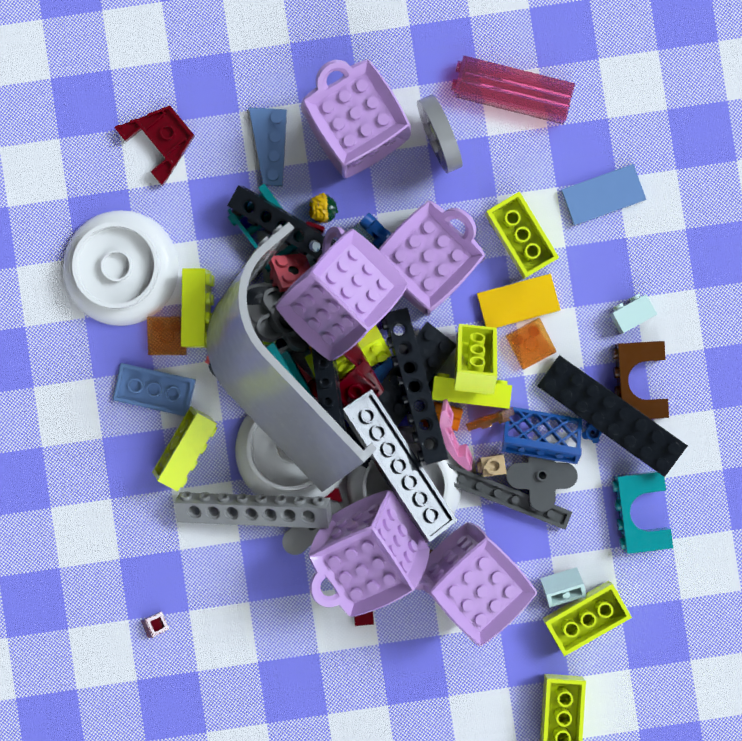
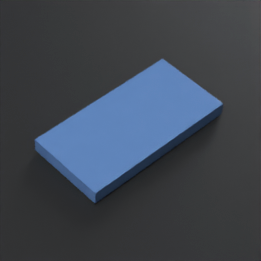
(603, 194)
(154, 389)

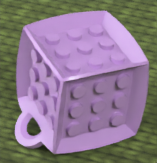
(355, 116)
(433, 254)
(342, 294)
(368, 555)
(476, 583)

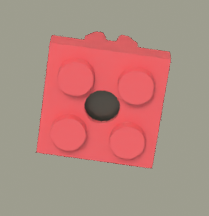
(287, 269)

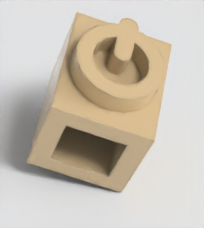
(491, 465)

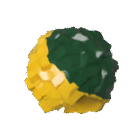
(322, 208)

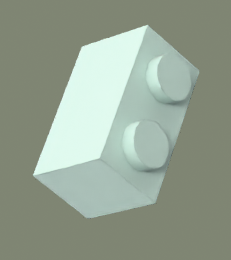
(632, 314)
(563, 587)

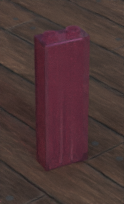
(513, 89)

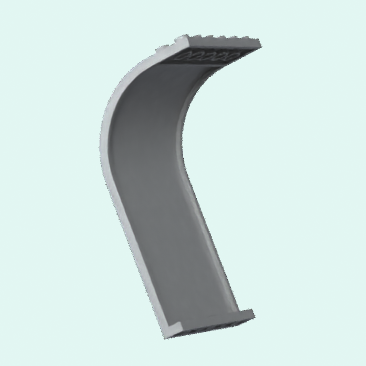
(269, 390)

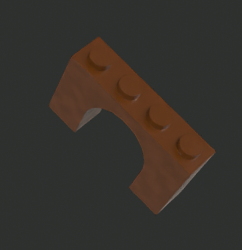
(629, 355)

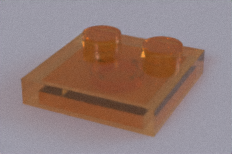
(164, 335)
(530, 343)
(486, 421)

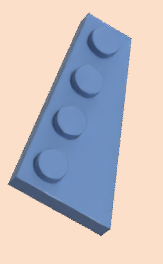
(270, 138)

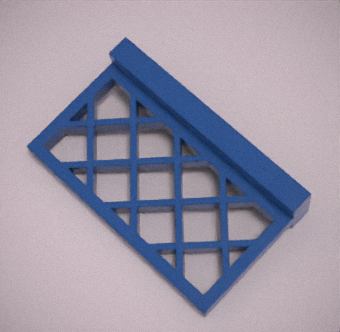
(535, 448)

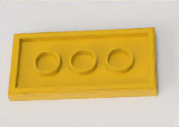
(518, 301)

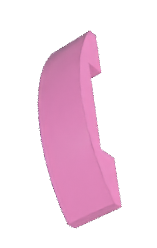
(460, 453)

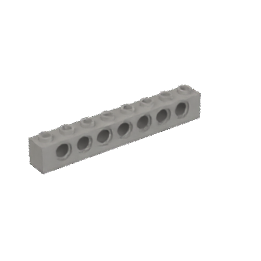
(253, 510)

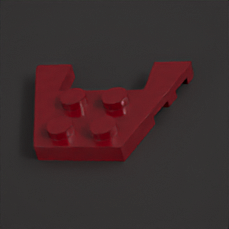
(168, 135)
(357, 380)

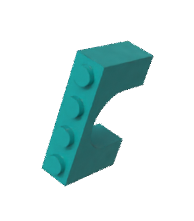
(628, 488)

